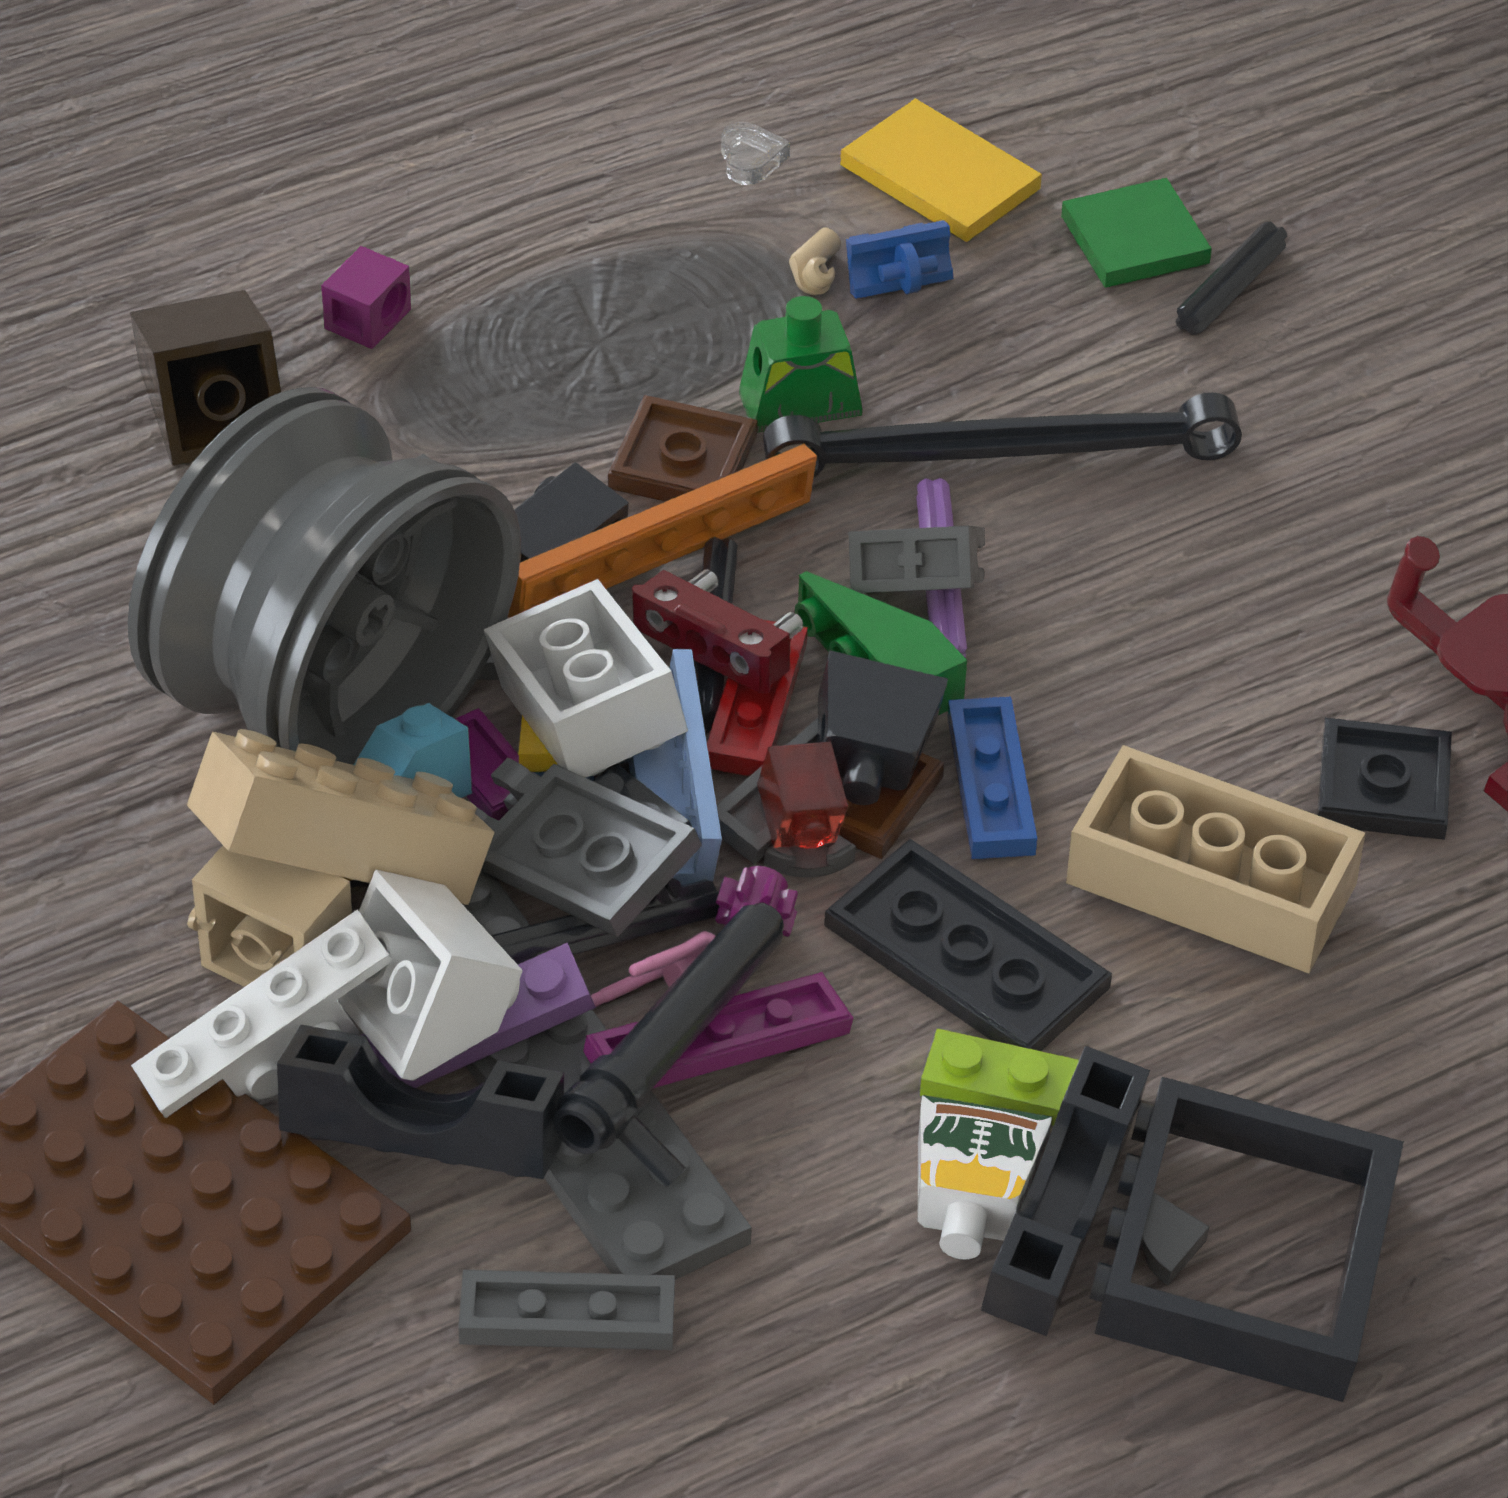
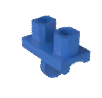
(899, 259)

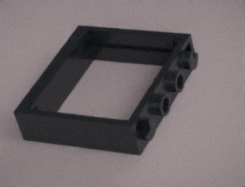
(1218, 1334)

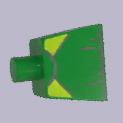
(800, 367)

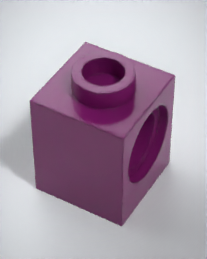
(366, 297)

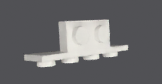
(255, 1025)

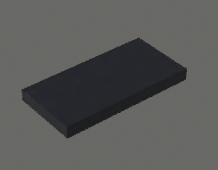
(967, 949)

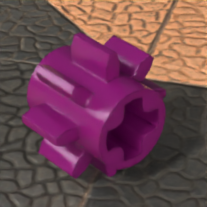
(757, 885)

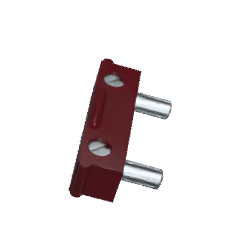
(715, 630)

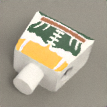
(975, 1169)

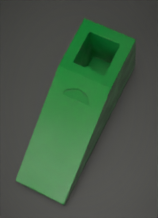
(878, 632)

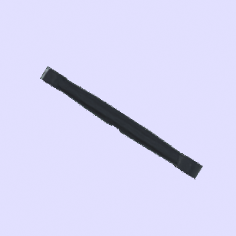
(1016, 435)

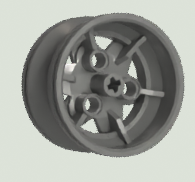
(320, 577)

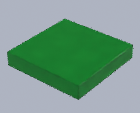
(1136, 232)

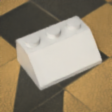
(444, 979)

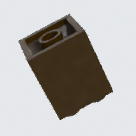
(203, 367)

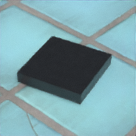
(1385, 778)

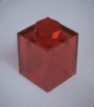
(802, 795)

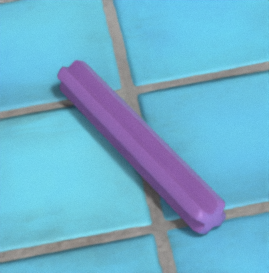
(943, 605)

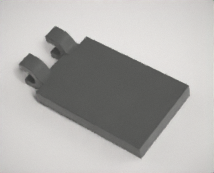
(583, 845)

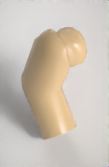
(810, 259)

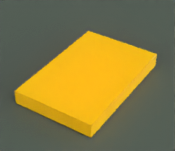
(941, 169)

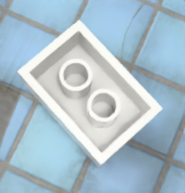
(586, 680)

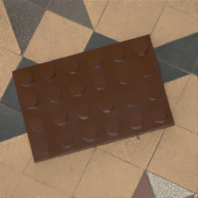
(184, 1229)

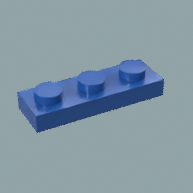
(991, 778)

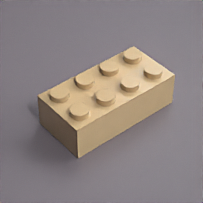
(337, 814)
(1215, 858)

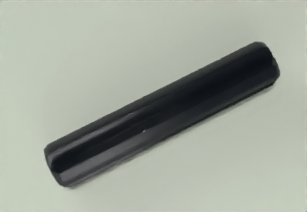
(1231, 278)

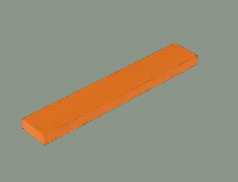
(669, 529)

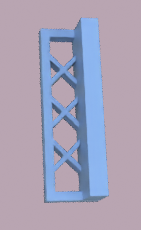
(682, 773)

